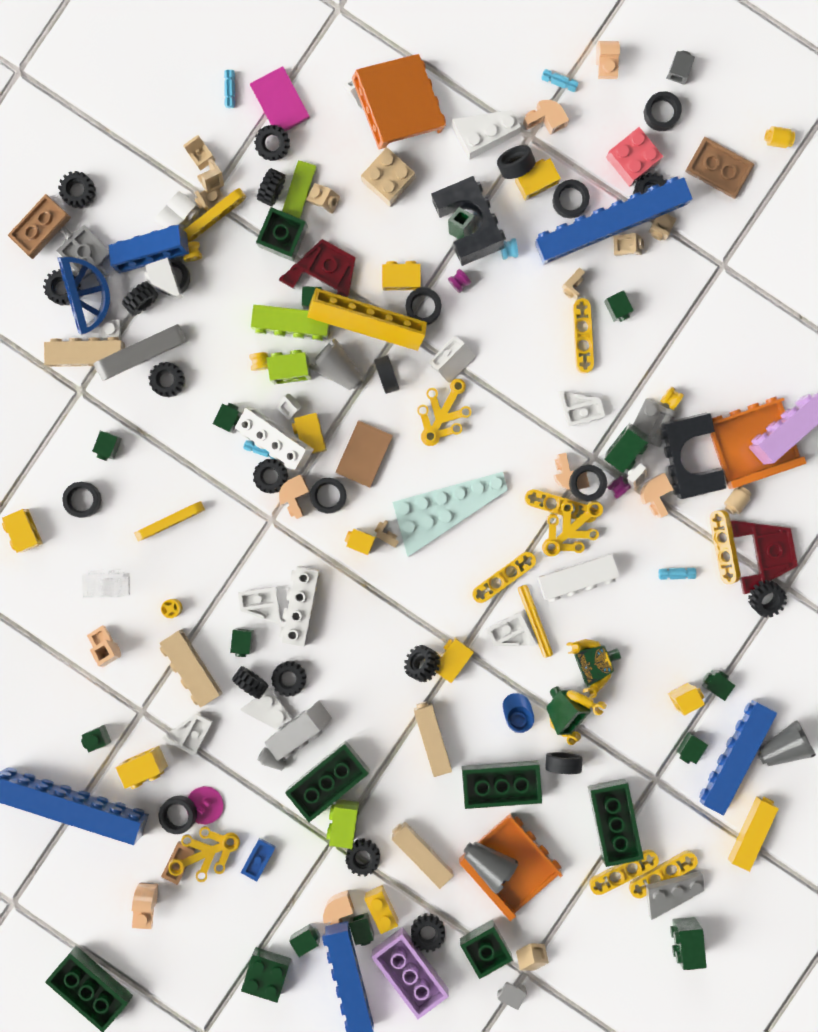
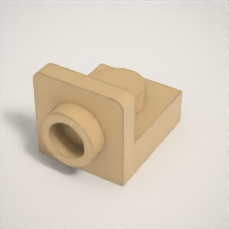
(208, 200)
(662, 226)
(628, 244)
(574, 280)
(388, 537)

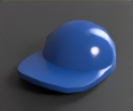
(518, 713)

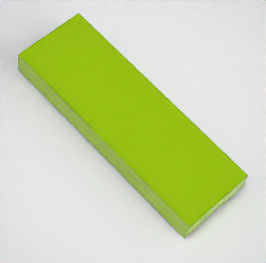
(299, 189)

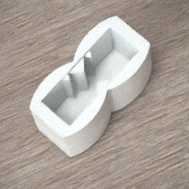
(177, 211)

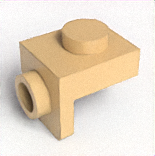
(198, 152)
(323, 197)

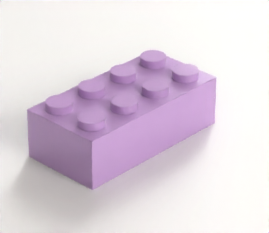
(786, 431)
(410, 973)

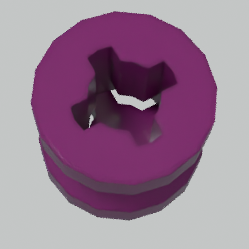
(459, 280)
(618, 486)

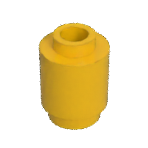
(779, 137)

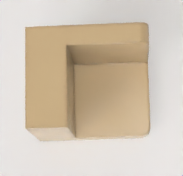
(212, 178)
(532, 957)

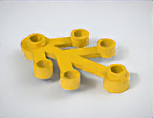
(442, 415)
(570, 530)
(207, 852)

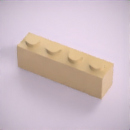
(79, 353)
(190, 668)

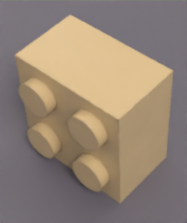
(388, 176)

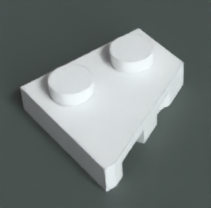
(580, 408)
(261, 603)
(511, 632)
(268, 710)
(189, 734)

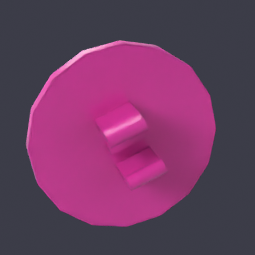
(208, 804)

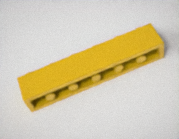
(367, 319)

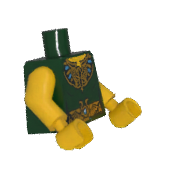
(594, 663)
(569, 710)

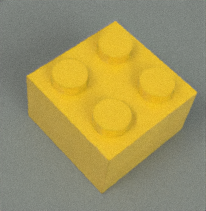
(141, 767)

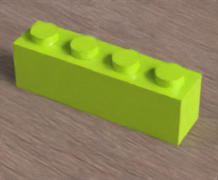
(287, 321)

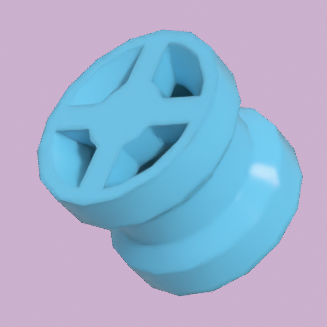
(510, 249)

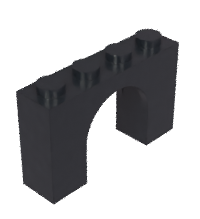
(468, 195)
(676, 435)

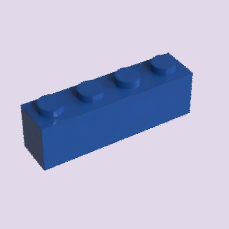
(148, 248)

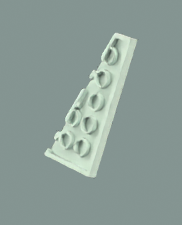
(435, 512)

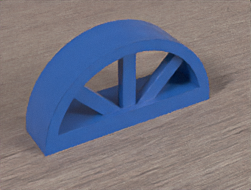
(73, 295)

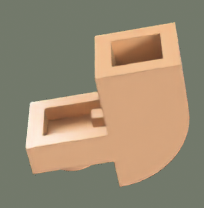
(607, 59)
(548, 112)
(563, 479)
(653, 490)
(290, 492)
(104, 648)
(143, 905)
(338, 907)

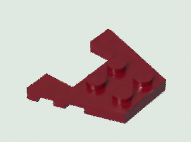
(325, 264)
(772, 548)

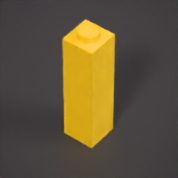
(753, 833)

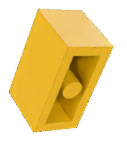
(538, 179)
(401, 276)
(310, 432)
(21, 531)
(360, 541)
(453, 659)
(687, 698)
(381, 909)

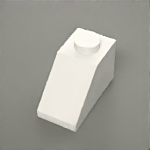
(163, 277)

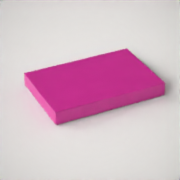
(279, 99)

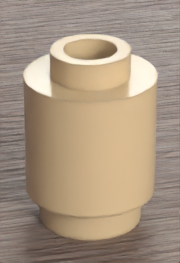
(737, 500)

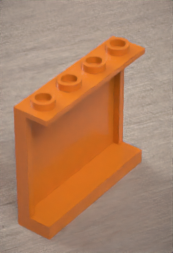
(398, 100)
(734, 437)
(533, 871)

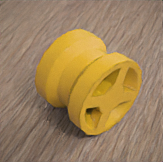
(194, 253)
(259, 361)
(672, 398)
(169, 611)

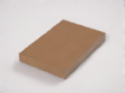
(719, 167)
(39, 226)
(364, 454)

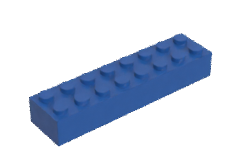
(614, 220)
(72, 807)

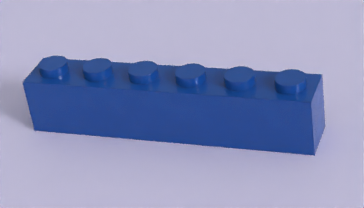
(737, 757)
(348, 978)

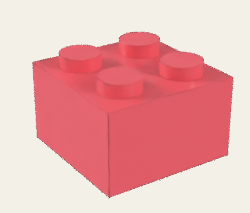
(634, 156)

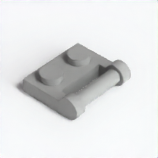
(648, 416)

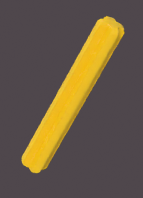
(535, 621)

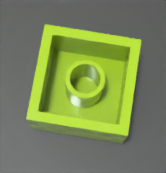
(288, 367)
(343, 826)

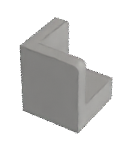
(512, 995)

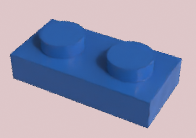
(258, 859)

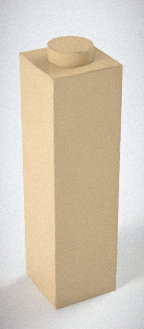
(432, 739)
(421, 854)

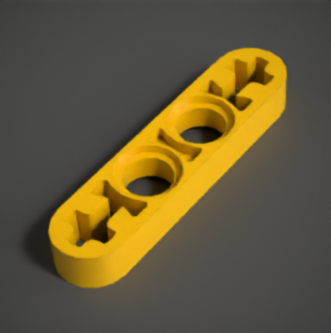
(215, 214)
(586, 335)
(557, 510)
(169, 521)
(721, 547)
(506, 580)
(661, 871)
(625, 875)

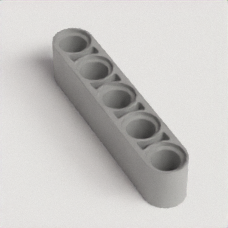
(140, 352)

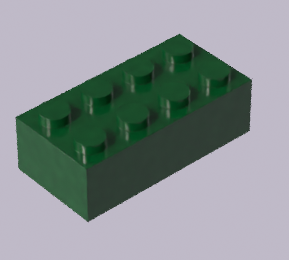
(327, 781)
(501, 784)
(615, 822)
(89, 989)

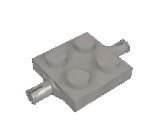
(85, 246)

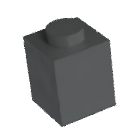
(680, 67)

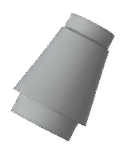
(267, 759)

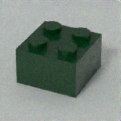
(282, 234)
(626, 448)
(688, 943)
(486, 949)
(266, 974)

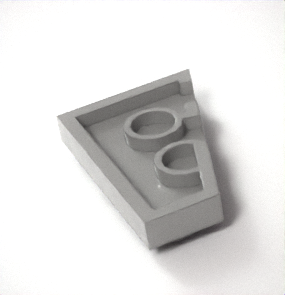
(672, 892)

